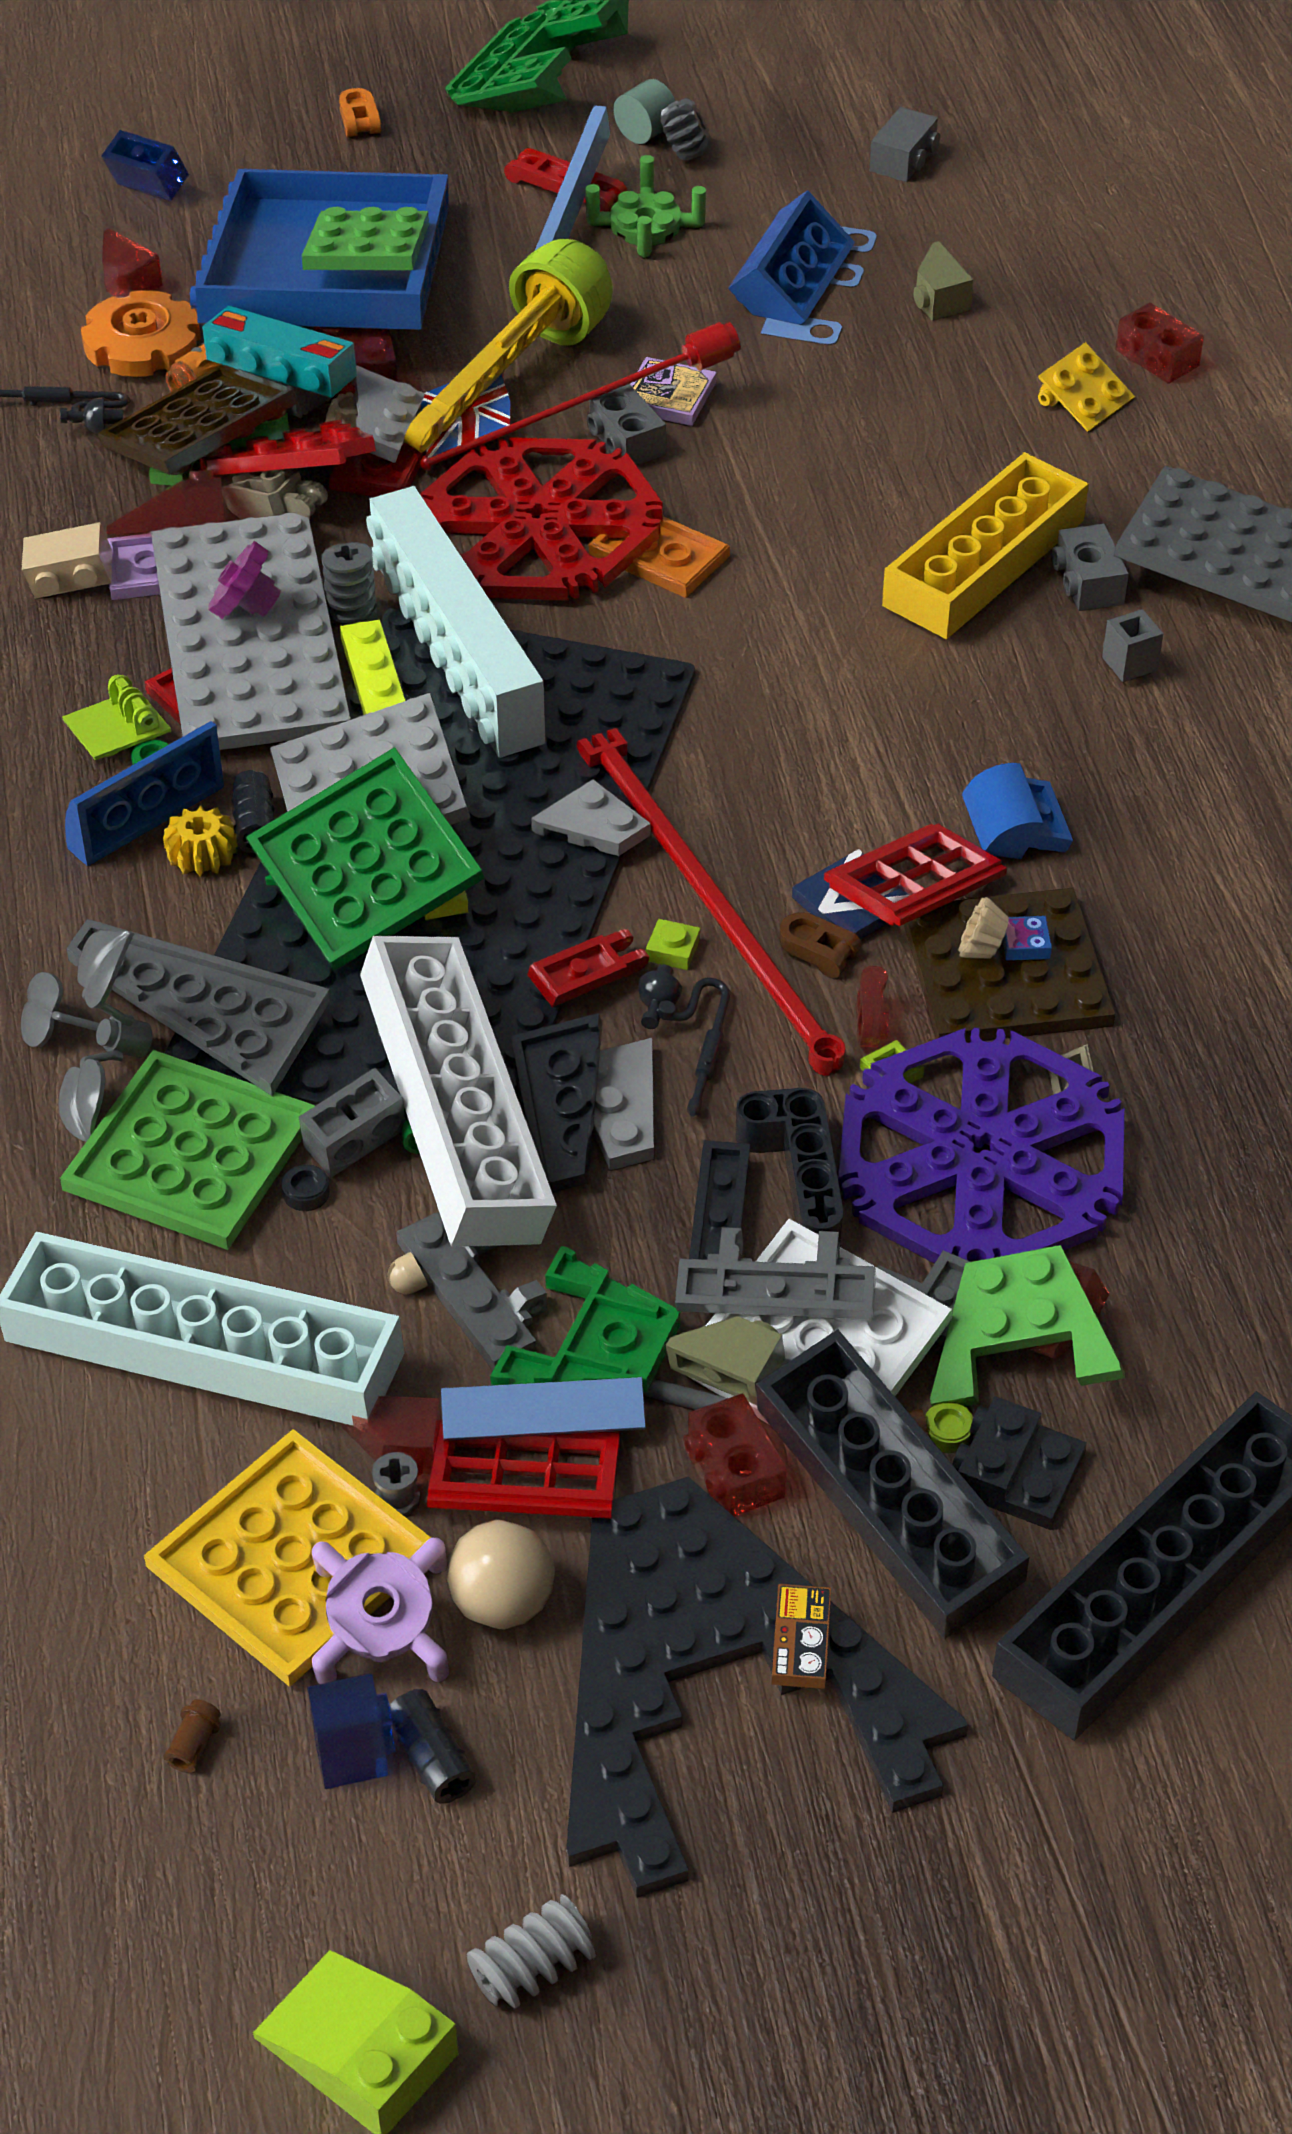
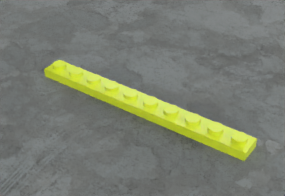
(378, 689)

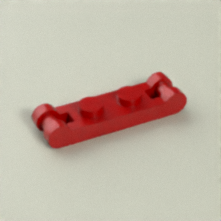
(549, 174)

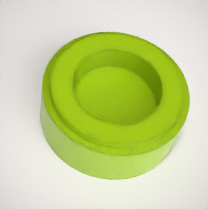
(949, 1426)

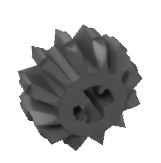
(686, 129)

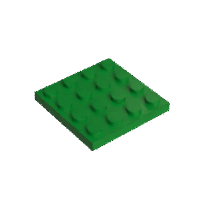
(365, 858)

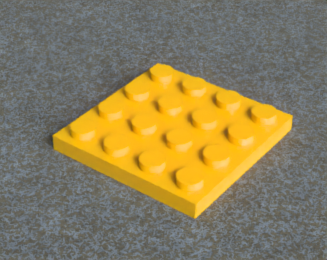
(251, 1546)

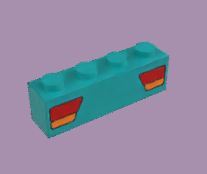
(280, 351)

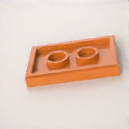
(675, 560)

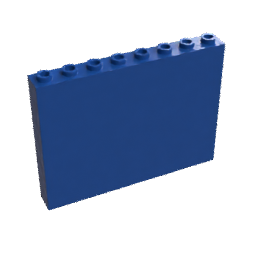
(265, 229)

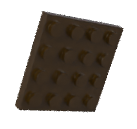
(198, 419)
(1010, 994)

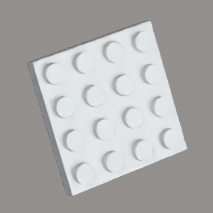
(891, 1343)

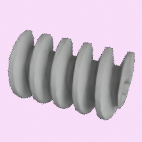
(531, 1952)

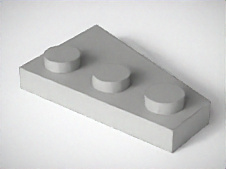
(625, 1104)

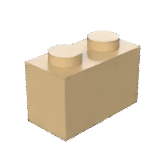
(67, 560)

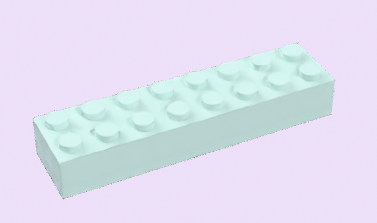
(457, 622)
(200, 1328)

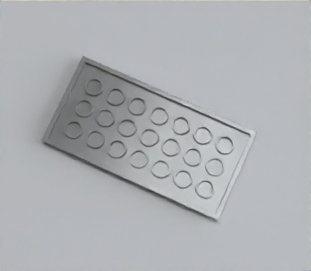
(248, 671)

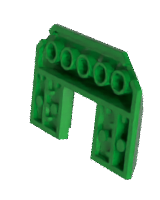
(528, 55)

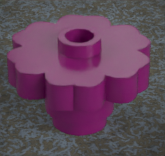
(245, 585)

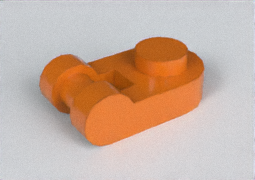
(359, 112)

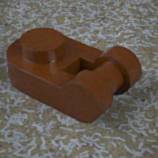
(805, 938)

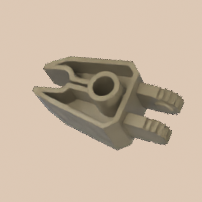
(273, 494)

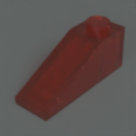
(183, 504)

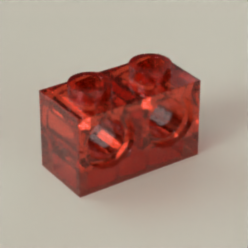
(1159, 342)
(741, 1452)

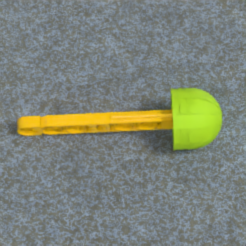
(557, 295)

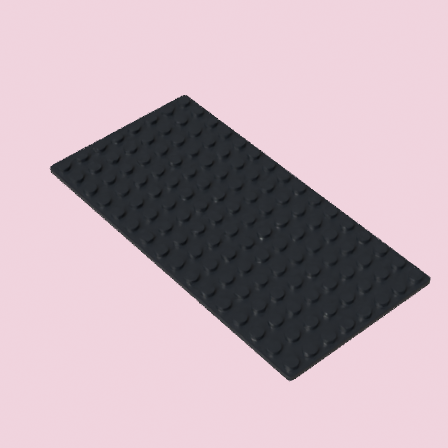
(536, 887)

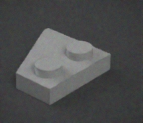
(594, 819)

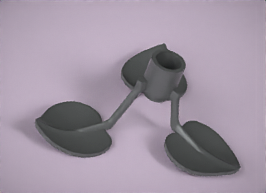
(119, 1035)

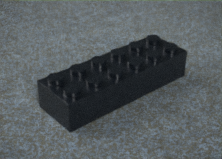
(892, 1483)

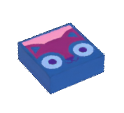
(1027, 938)

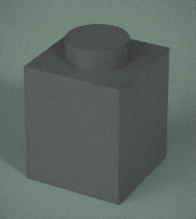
(1132, 645)

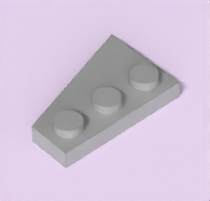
(385, 410)

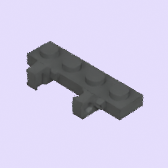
(773, 1288)
(483, 1313)

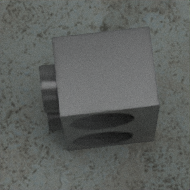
(628, 423)
(352, 1122)

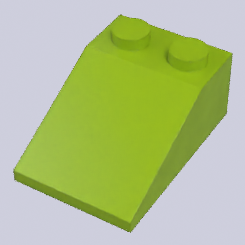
(361, 2040)

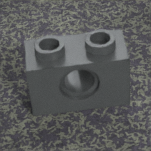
(1089, 567)

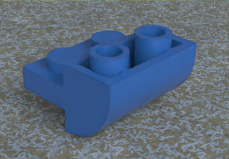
(1015, 812)

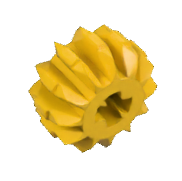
(200, 841)

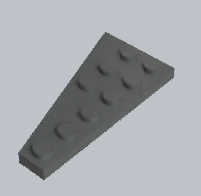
(224, 1007)

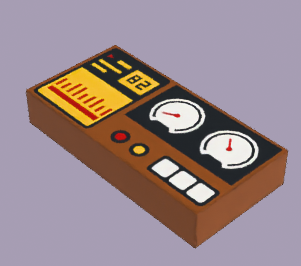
(801, 1636)

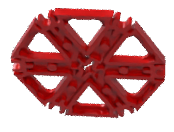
(563, 515)

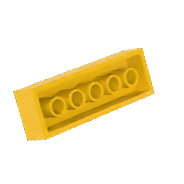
(984, 545)

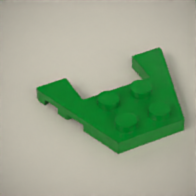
(613, 1336)

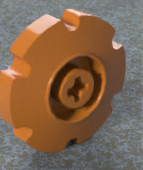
(140, 333)

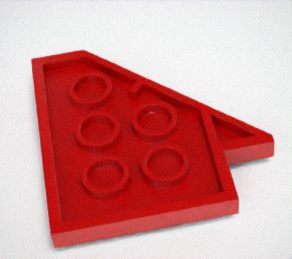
(295, 450)

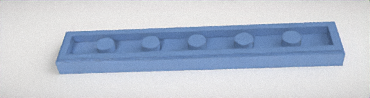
(577, 178)

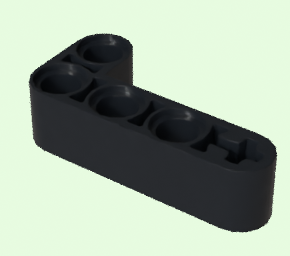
(798, 1125)

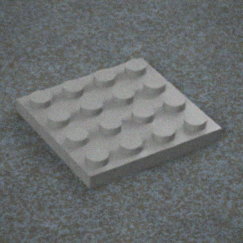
(328, 755)

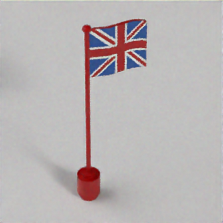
(491, 412)

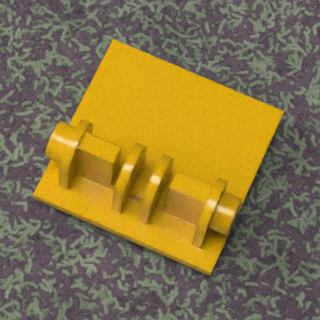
(1084, 387)

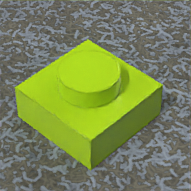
(673, 944)

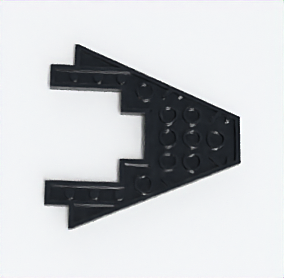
(683, 1592)

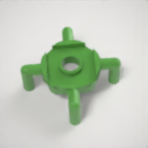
(645, 216)

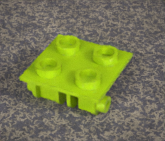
(116, 722)

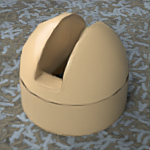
(406, 1275)

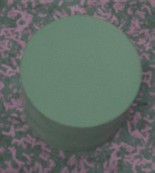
(640, 110)

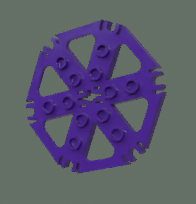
(980, 1178)

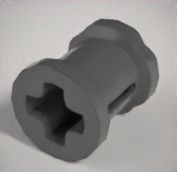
(395, 1481)

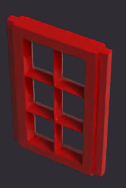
(847, 877)
(527, 1499)

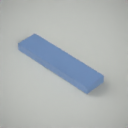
(542, 1409)

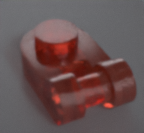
(871, 1022)

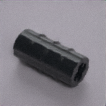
(251, 805)
(431, 1746)

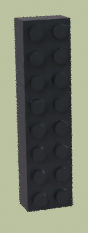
(1153, 1571)

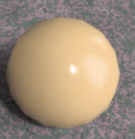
(500, 1574)

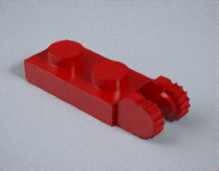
(586, 967)

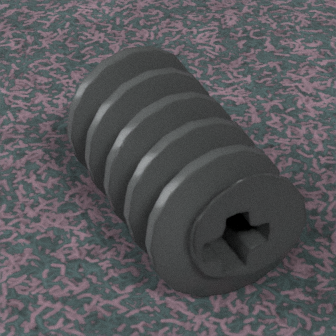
(349, 583)

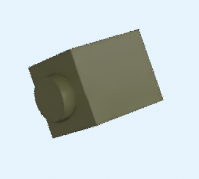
(942, 284)
(728, 1355)

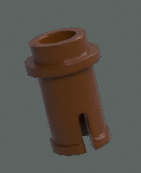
(197, 1725)

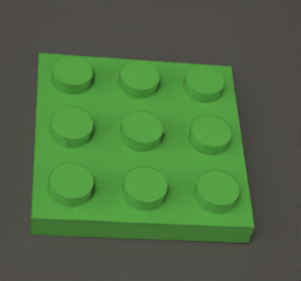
(365, 239)

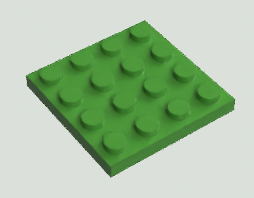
(187, 1149)

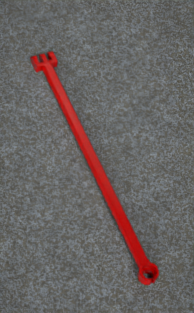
(825, 1050)

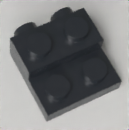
(1018, 1462)

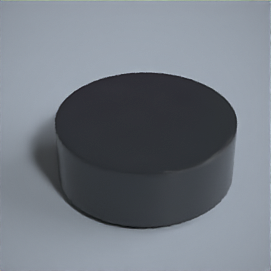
(305, 1187)

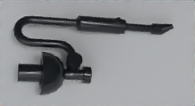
(94, 413)
(660, 993)

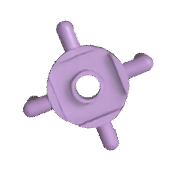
(379, 1636)

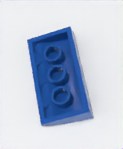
(144, 795)

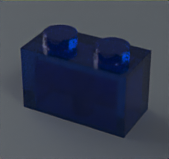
(145, 165)
(351, 1730)

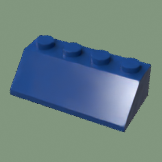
(792, 262)

